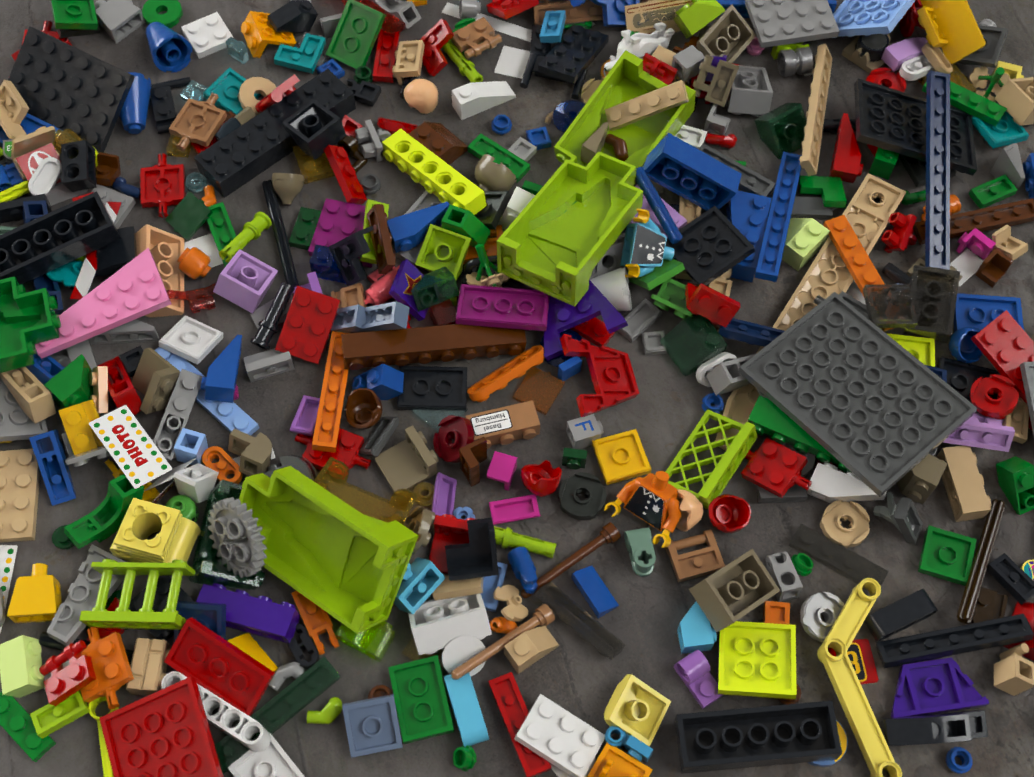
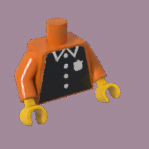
(651, 501)

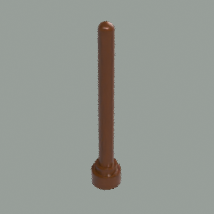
(608, 534)

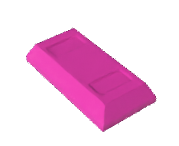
(514, 509)

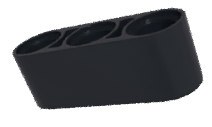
(900, 615)

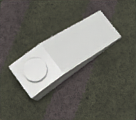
(480, 96)

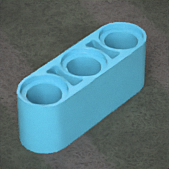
(466, 710)

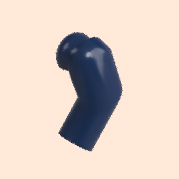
(121, 186)

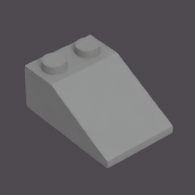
(750, 92)

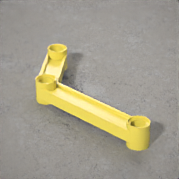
(847, 683)

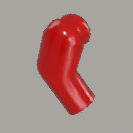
(724, 141)

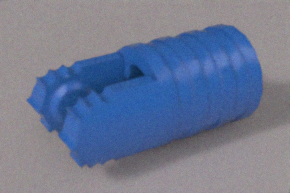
(523, 568)

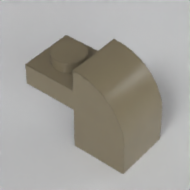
(254, 451)

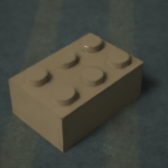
(734, 590)

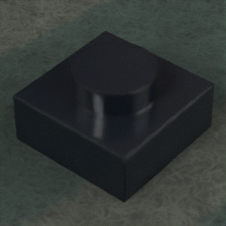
(131, 359)

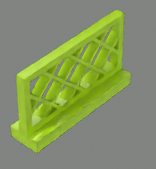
(727, 462)

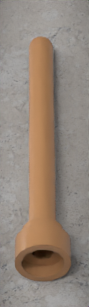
(542, 616)

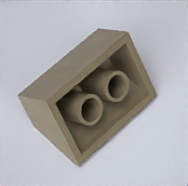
(726, 36)

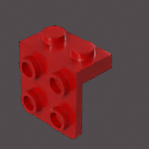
(710, 304)
(447, 532)

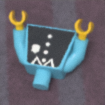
(644, 246)

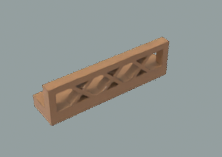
(583, 13)

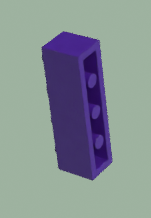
(253, 614)

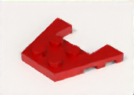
(610, 375)

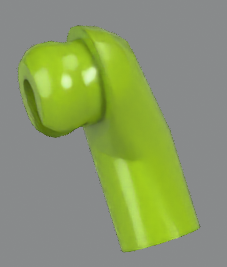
(327, 714)

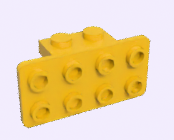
(951, 27)

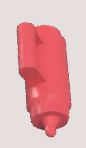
(379, 290)

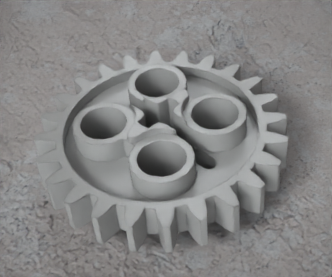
(232, 520)

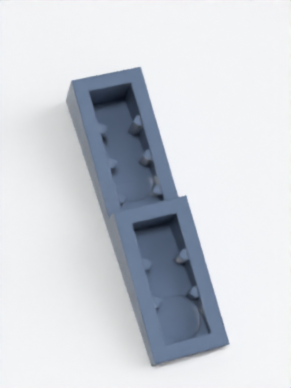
(373, 318)

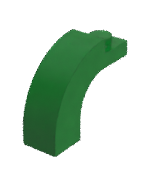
(107, 516)

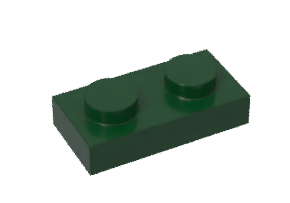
(304, 228)

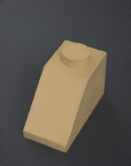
(529, 648)

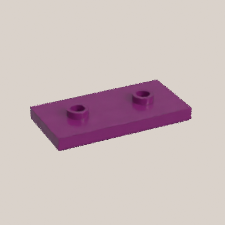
(502, 307)

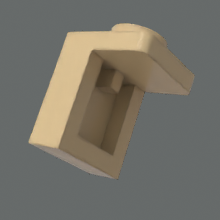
(1007, 244)

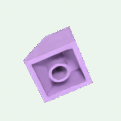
(245, 281)

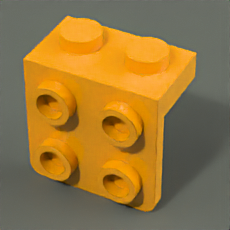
(260, 32)

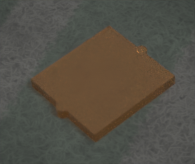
(540, 388)

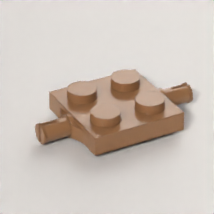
(198, 122)

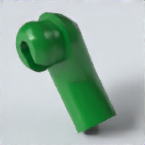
(914, 197)

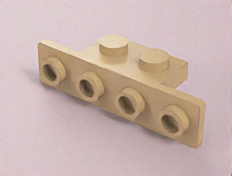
(12, 109)

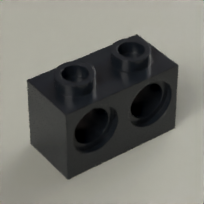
(83, 165)

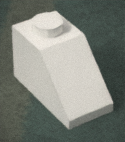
(196, 482)

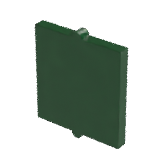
(189, 216)

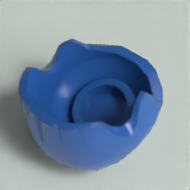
(962, 346)

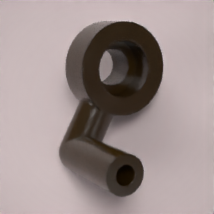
(351, 146)

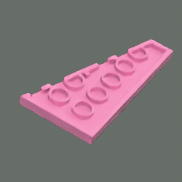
(116, 301)

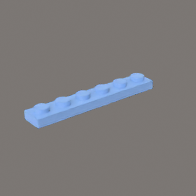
(225, 413)

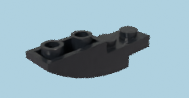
(935, 728)

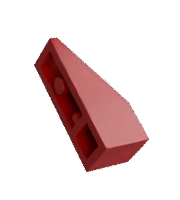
(846, 153)
(121, 386)

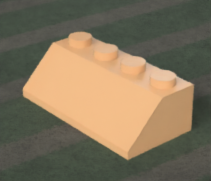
(166, 251)

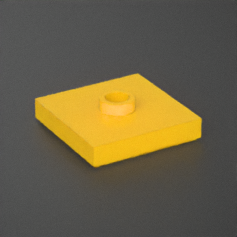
(621, 457)

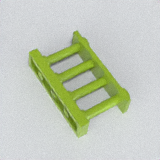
(146, 617)

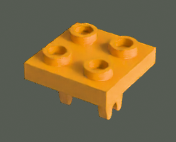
(617, 763)

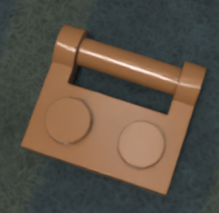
(697, 562)

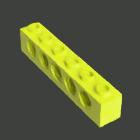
(432, 172)

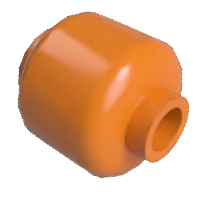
(194, 263)

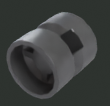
(792, 62)

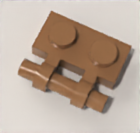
(472, 35)

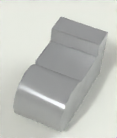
(784, 575)

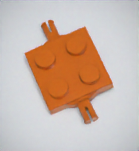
(109, 665)

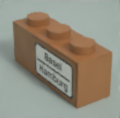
(506, 424)

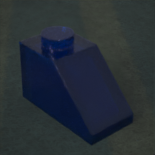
(325, 265)

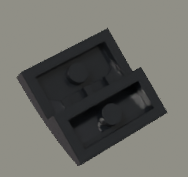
(116, 253)

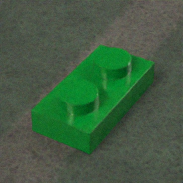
(992, 191)

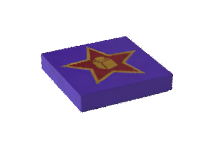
(404, 282)

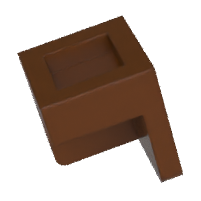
(994, 267)

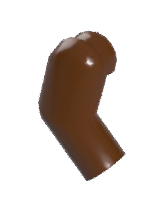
(619, 147)

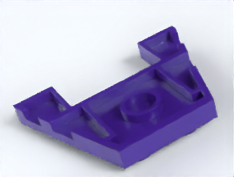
(565, 316)

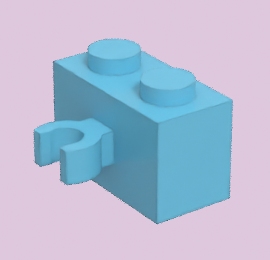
(417, 585)

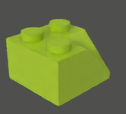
(695, 17)

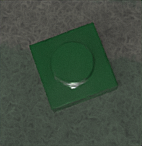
(574, 458)

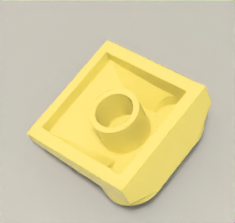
(636, 709)

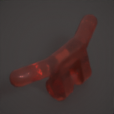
(192, 296)

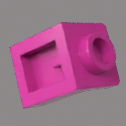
(977, 243)

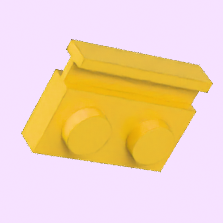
(77, 427)

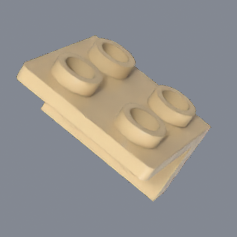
(25, 143)

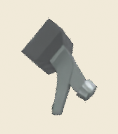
(903, 516)

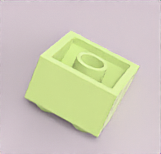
(803, 241)

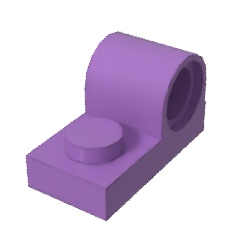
(696, 675)

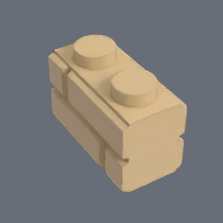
(148, 666)

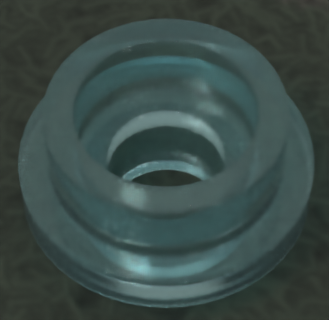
(194, 178)

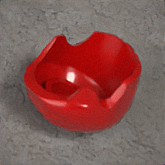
(541, 479)
(729, 513)

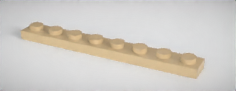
(816, 112)

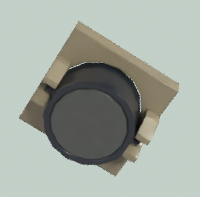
(867, 51)

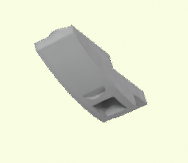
(177, 412)

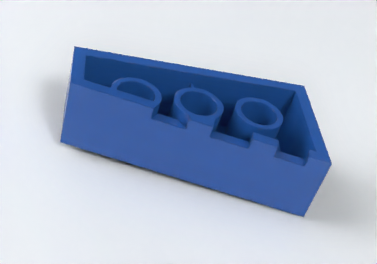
(749, 215)

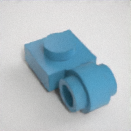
(634, 746)

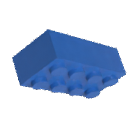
(691, 173)

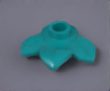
(67, 273)

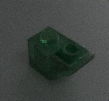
(434, 288)

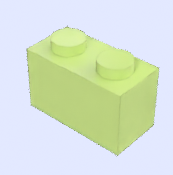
(20, 666)

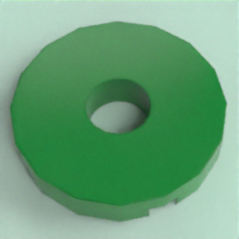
(169, 19)

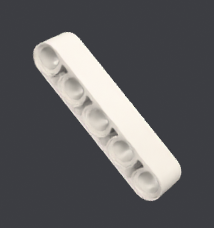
(227, 716)

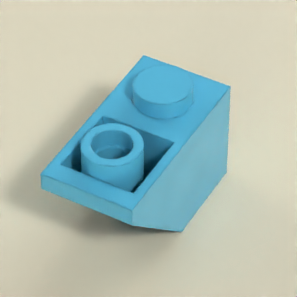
(696, 631)

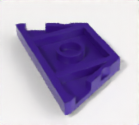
(934, 689)

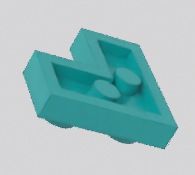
(301, 58)

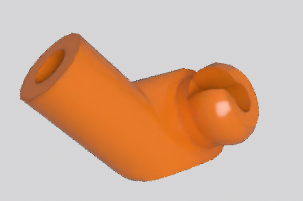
(209, 198)
(502, 625)

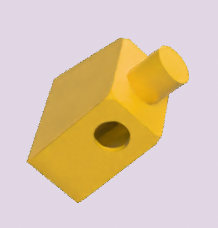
(35, 597)

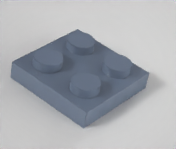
(372, 725)

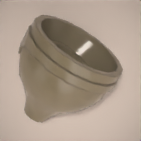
(287, 186)

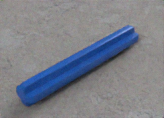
(657, 206)

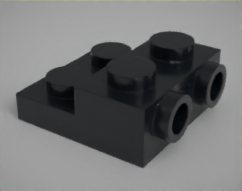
(160, 603)

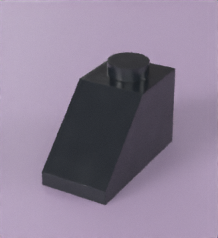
(294, 17)

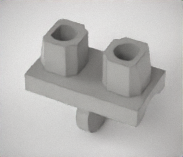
(374, 138)

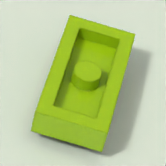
(52, 718)

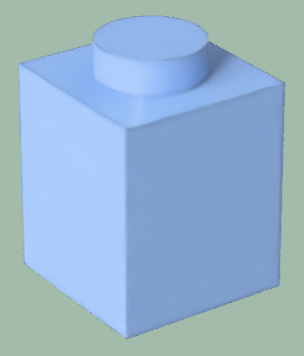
(190, 446)

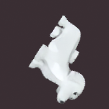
(641, 43)

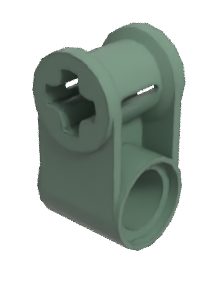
(640, 547)

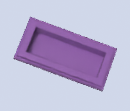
(306, 416)
(444, 494)

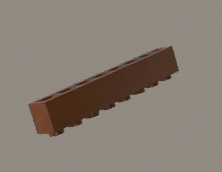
(429, 345)

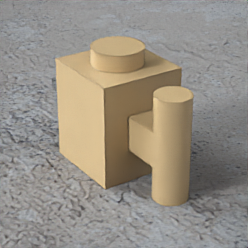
(1014, 672)

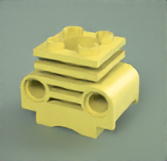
(145, 518)

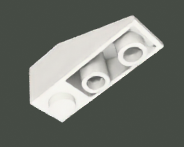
(834, 485)

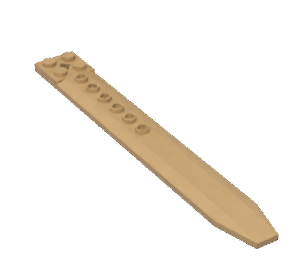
(825, 276)

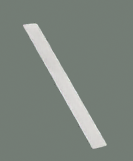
(497, 24)

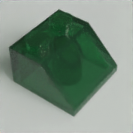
(782, 128)
(693, 343)

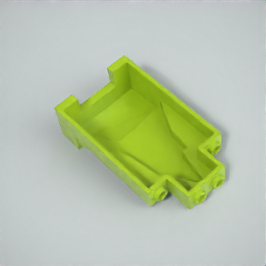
(620, 85)
(561, 249)
(329, 548)

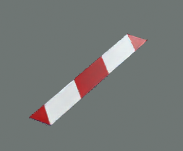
(90, 263)

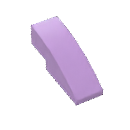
(902, 51)

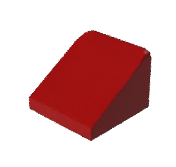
(350, 125)

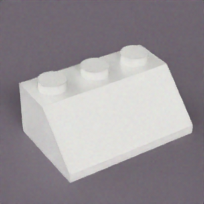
(445, 619)

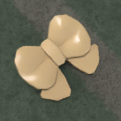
(514, 610)

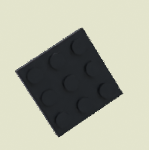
(710, 247)

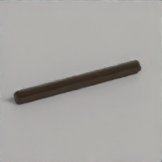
(980, 562)

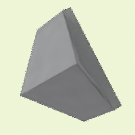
(1009, 163)

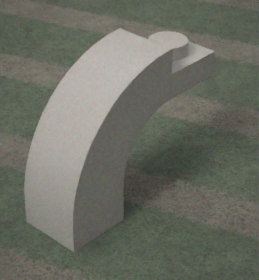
(402, 10)

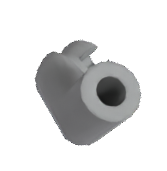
(285, 671)

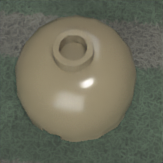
(493, 176)

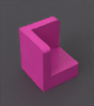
(502, 468)

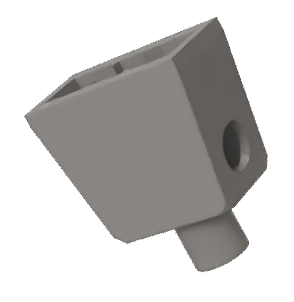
(118, 18)

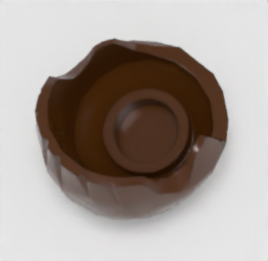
(363, 408)

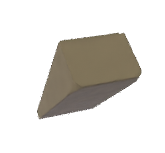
(594, 143)

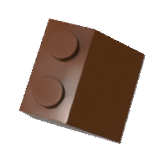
(439, 141)

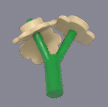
(980, 77)
(477, 278)

